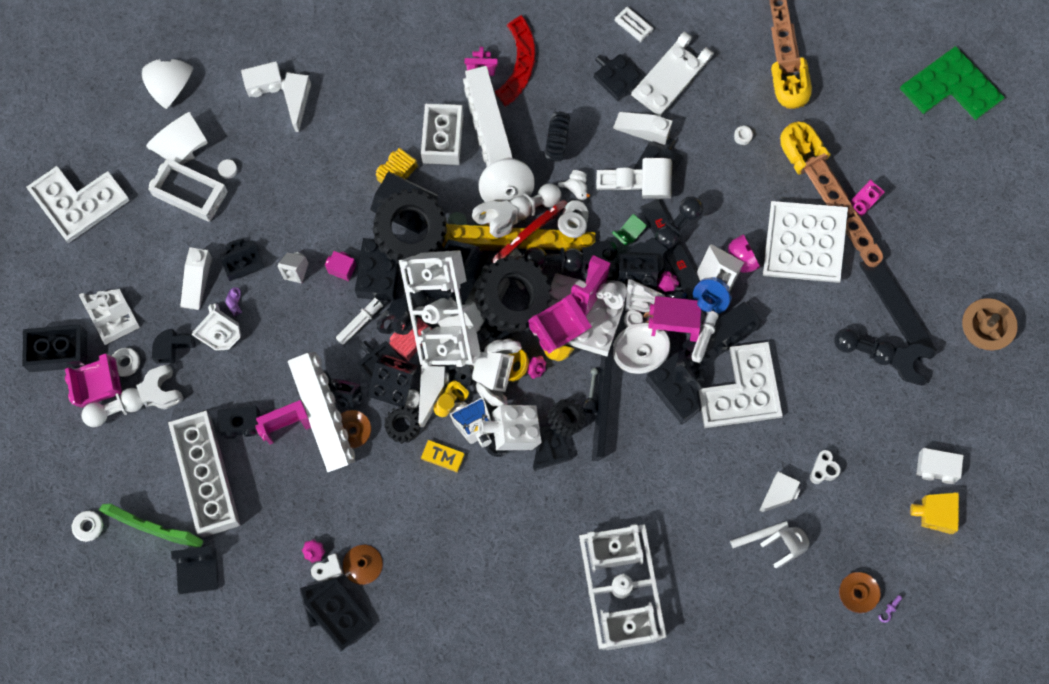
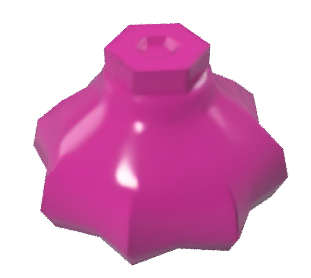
(667, 282)
(536, 367)
(313, 551)

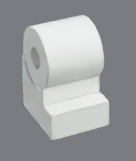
(327, 571)

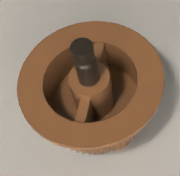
(989, 324)

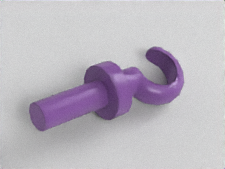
(891, 608)

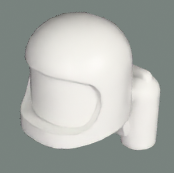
(613, 294)

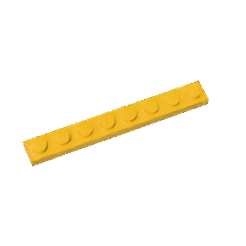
(541, 238)

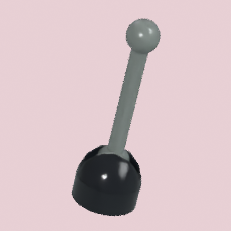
(590, 405)

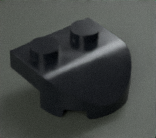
(240, 259)

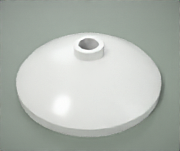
(506, 175)
(635, 342)

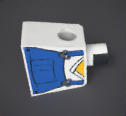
(467, 420)

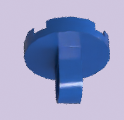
(712, 295)

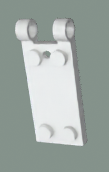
(670, 76)

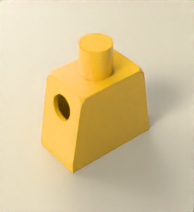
(938, 512)

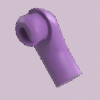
(232, 301)

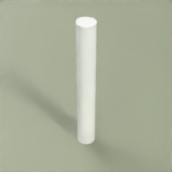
(759, 534)

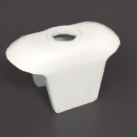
(794, 545)

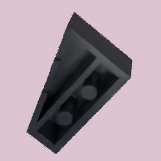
(673, 389)

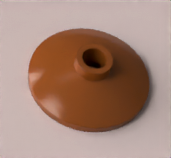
(356, 420)
(369, 571)
(868, 588)

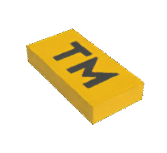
(442, 456)

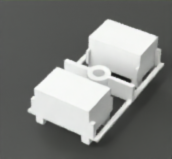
(440, 344)
(617, 549)

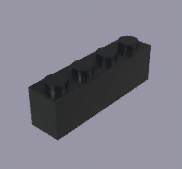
(728, 331)

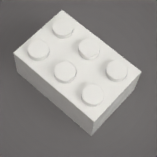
(442, 134)

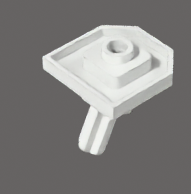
(218, 330)

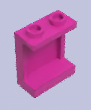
(596, 275)
(675, 315)
(559, 324)
(93, 381)
(281, 418)

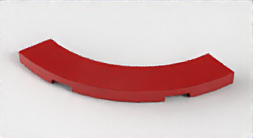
(524, 63)
(530, 230)

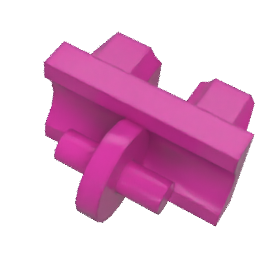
(473, 63)
(866, 197)

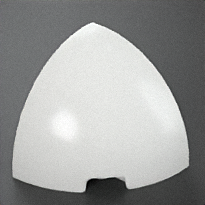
(166, 79)

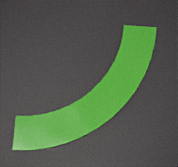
(172, 535)

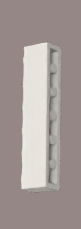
(321, 411)

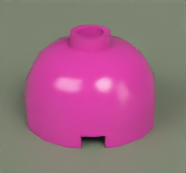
(741, 250)

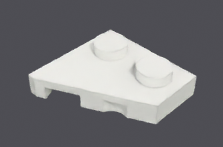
(640, 297)

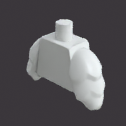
(493, 370)

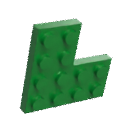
(952, 76)

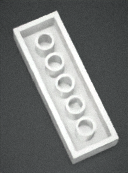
(486, 115)
(204, 474)

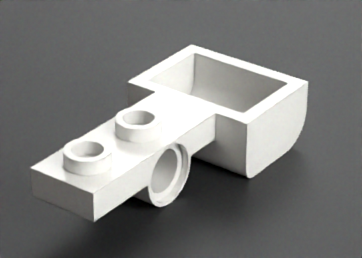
(653, 180)

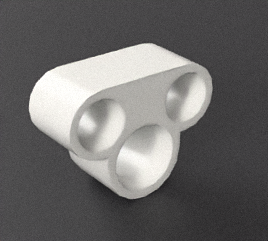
(820, 467)

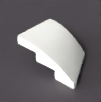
(178, 140)
(107, 314)

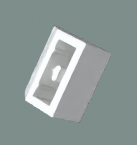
(720, 265)

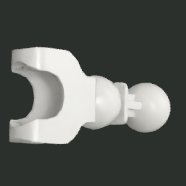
(506, 214)
(132, 399)

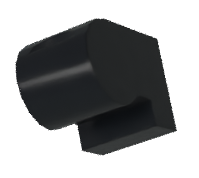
(463, 374)

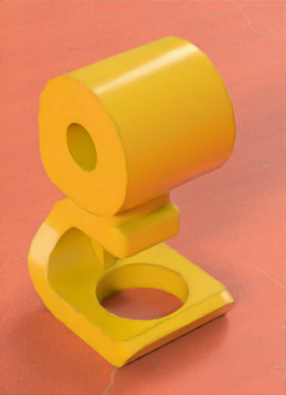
(446, 401)

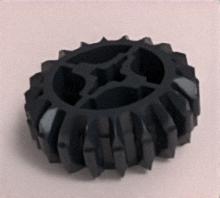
(557, 136)

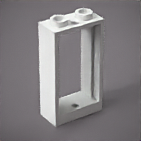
(212, 203)

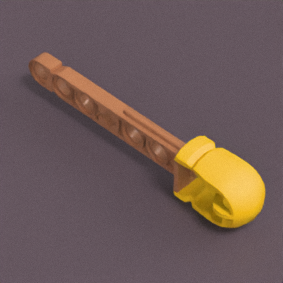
(788, 62)
(793, 137)

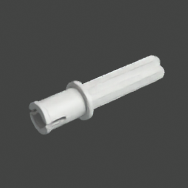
(359, 321)
(707, 329)

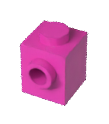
(340, 265)

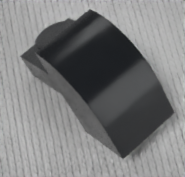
(167, 342)

